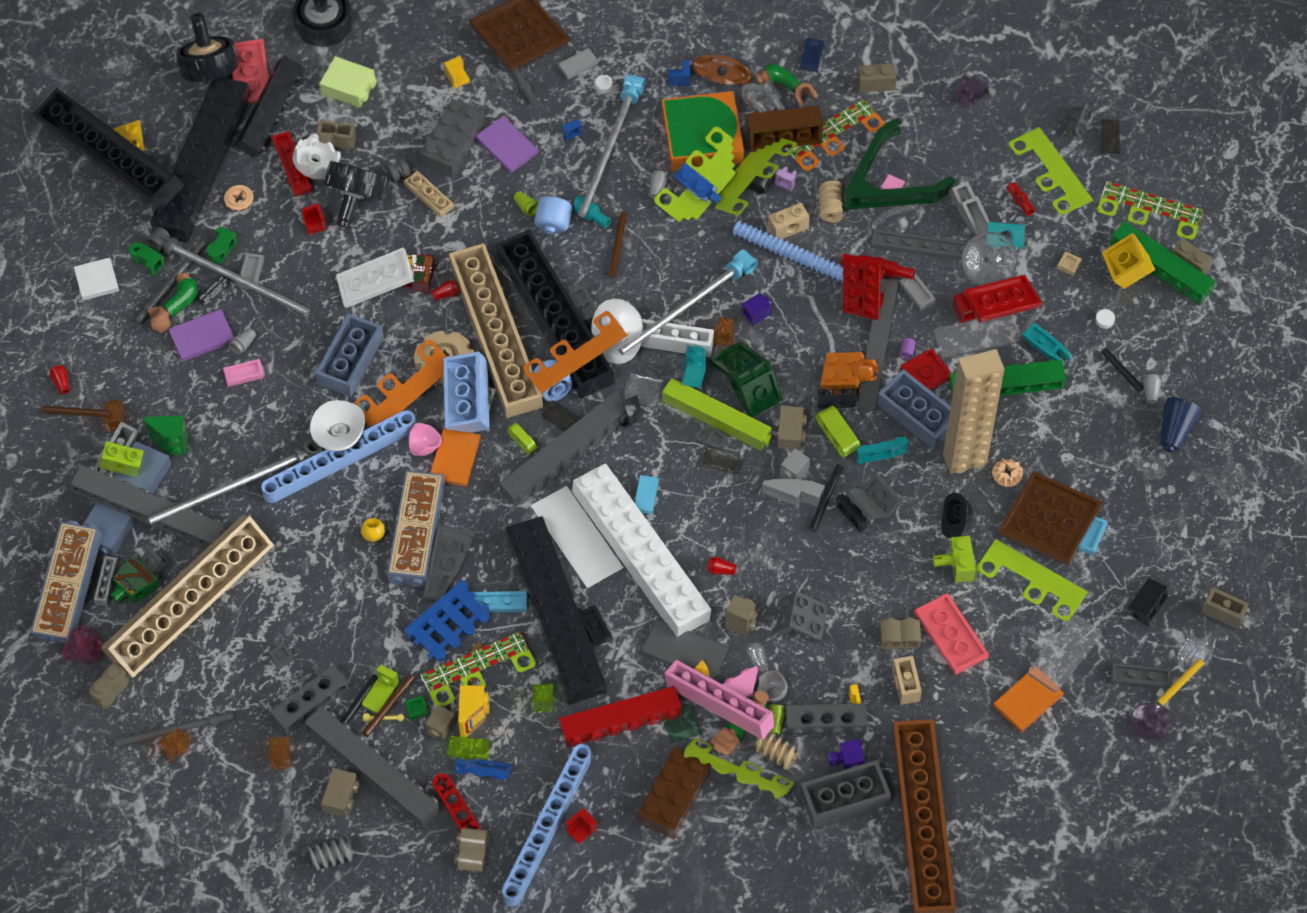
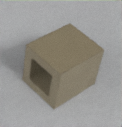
(440, 723)

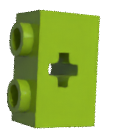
(121, 459)

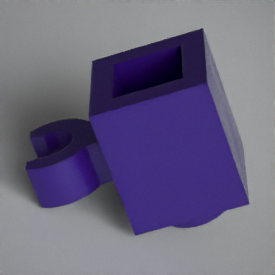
(850, 755)

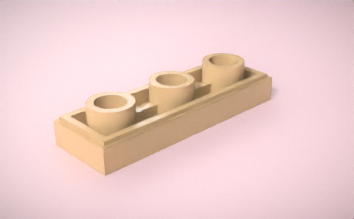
(429, 194)

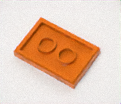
(456, 456)
(1026, 702)

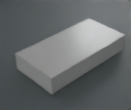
(578, 63)
(252, 268)
(917, 292)

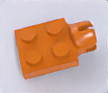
(847, 370)

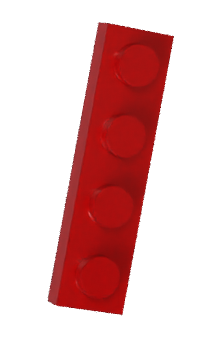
(285, 148)

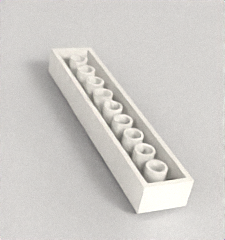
(641, 550)

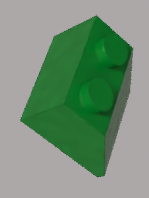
(168, 433)

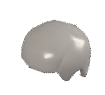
(773, 685)

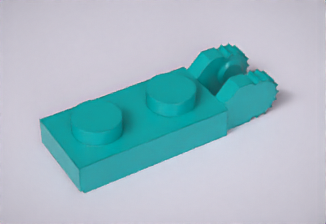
(1045, 343)
(882, 450)

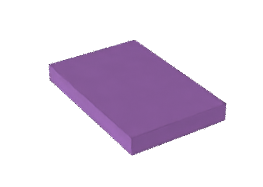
(507, 144)
(201, 335)

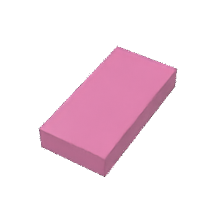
(243, 372)

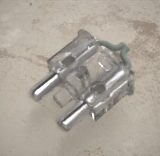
(763, 97)

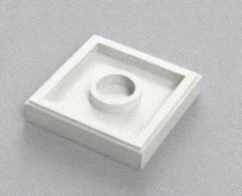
(96, 279)

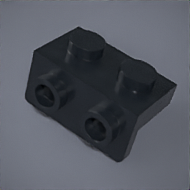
(840, 398)

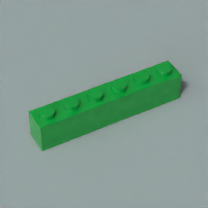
(1169, 266)
(1028, 378)

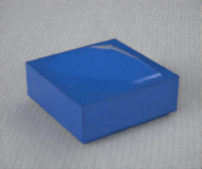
(571, 129)

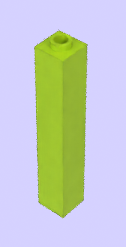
(717, 414)

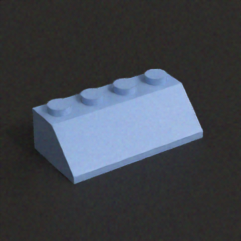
(466, 392)

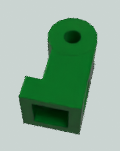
(222, 245)
(147, 257)

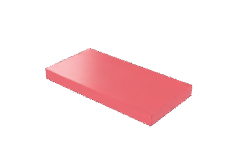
(252, 67)
(951, 633)

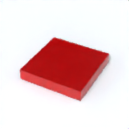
(928, 369)

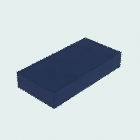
(812, 55)

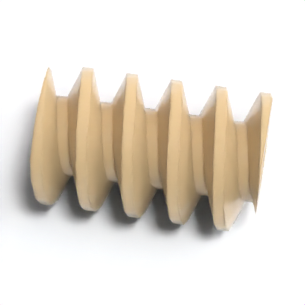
(830, 201)
(777, 751)

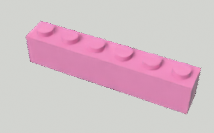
(719, 699)

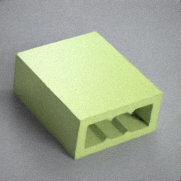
(348, 82)

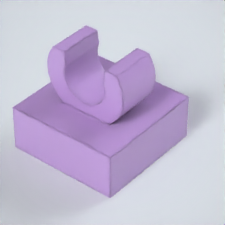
(785, 179)

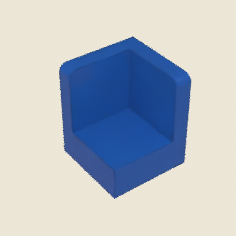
(680, 77)

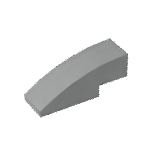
(969, 207)
(794, 490)

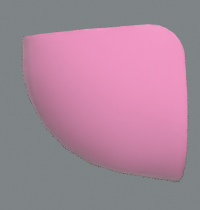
(423, 439)

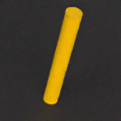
(1181, 681)

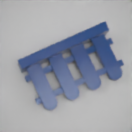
(446, 606)

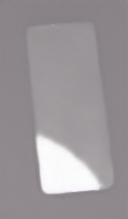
(976, 336)
(1065, 653)

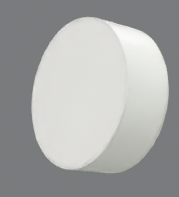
(603, 83)
(1105, 319)

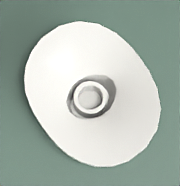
(629, 320)
(337, 425)

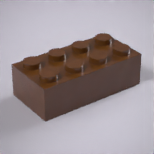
(794, 124)
(673, 793)

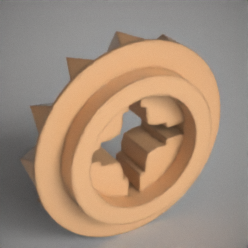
(235, 192)
(1003, 478)

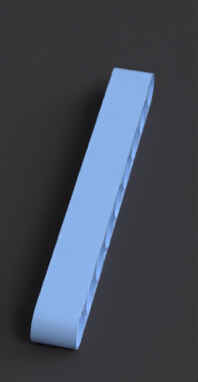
(335, 464)
(546, 833)

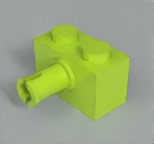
(960, 559)

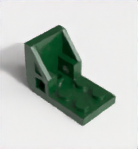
(749, 376)

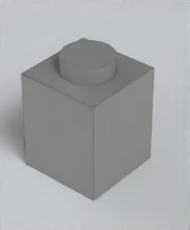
(795, 465)

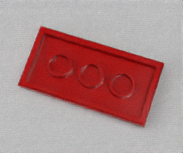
(1002, 298)

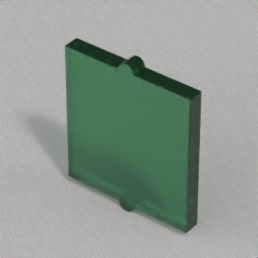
(684, 726)

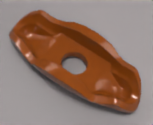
(708, 65)

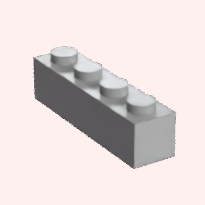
(106, 581)

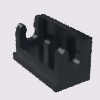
(1148, 601)

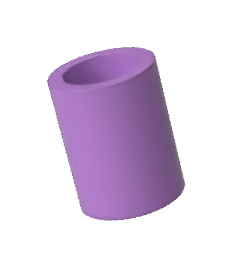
(907, 348)

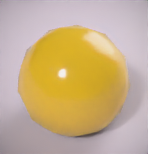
(372, 530)

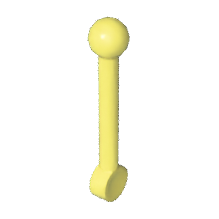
(400, 717)

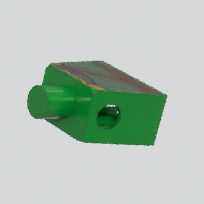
(134, 582)

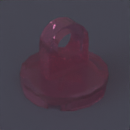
(84, 645)

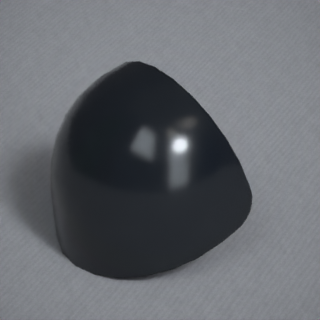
(632, 409)

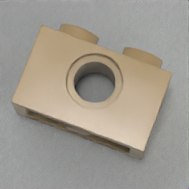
(788, 221)
(906, 680)

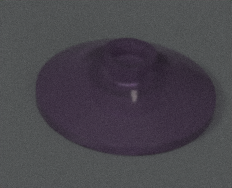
(1155, 714)

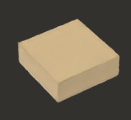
(1069, 263)

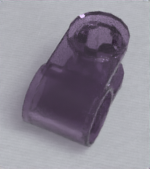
(971, 92)

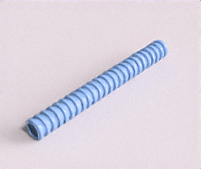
(788, 250)

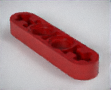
(457, 807)

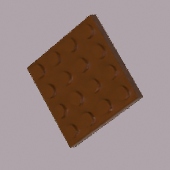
(519, 32)
(1050, 518)

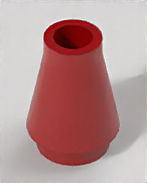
(446, 290)
(59, 377)
(719, 566)

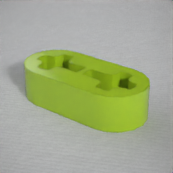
(521, 438)

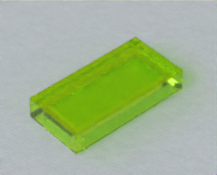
(468, 748)

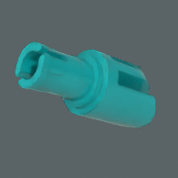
(593, 213)

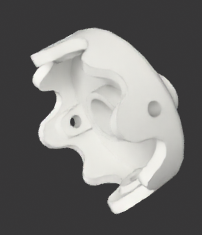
(314, 149)

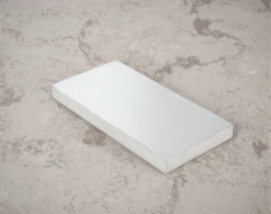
(374, 277)

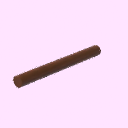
(617, 245)
(77, 411)
(388, 705)

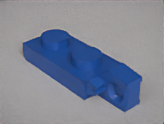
(696, 184)
(483, 768)

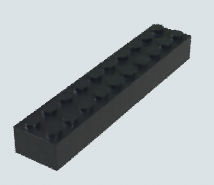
(108, 150)
(203, 155)
(552, 307)
(555, 610)

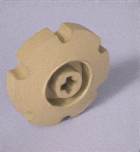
(450, 345)

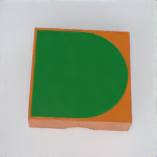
(691, 119)

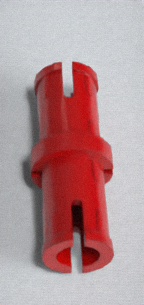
(1014, 190)

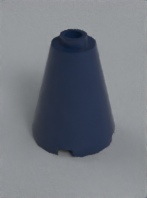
(1177, 422)

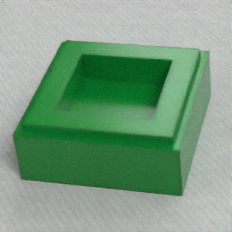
(416, 708)

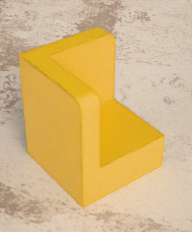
(455, 72)

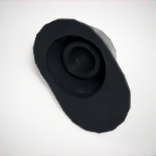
(955, 515)

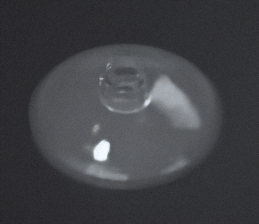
(1002, 256)

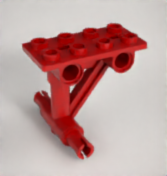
(862, 283)

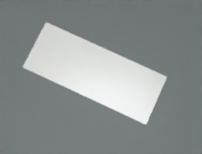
(577, 537)

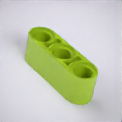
(837, 431)

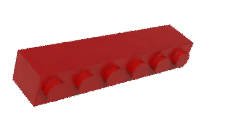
(620, 716)

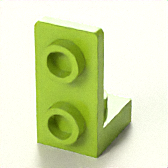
(382, 689)

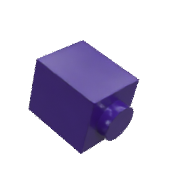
(756, 309)

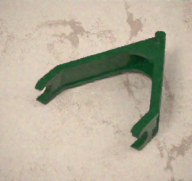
(862, 195)

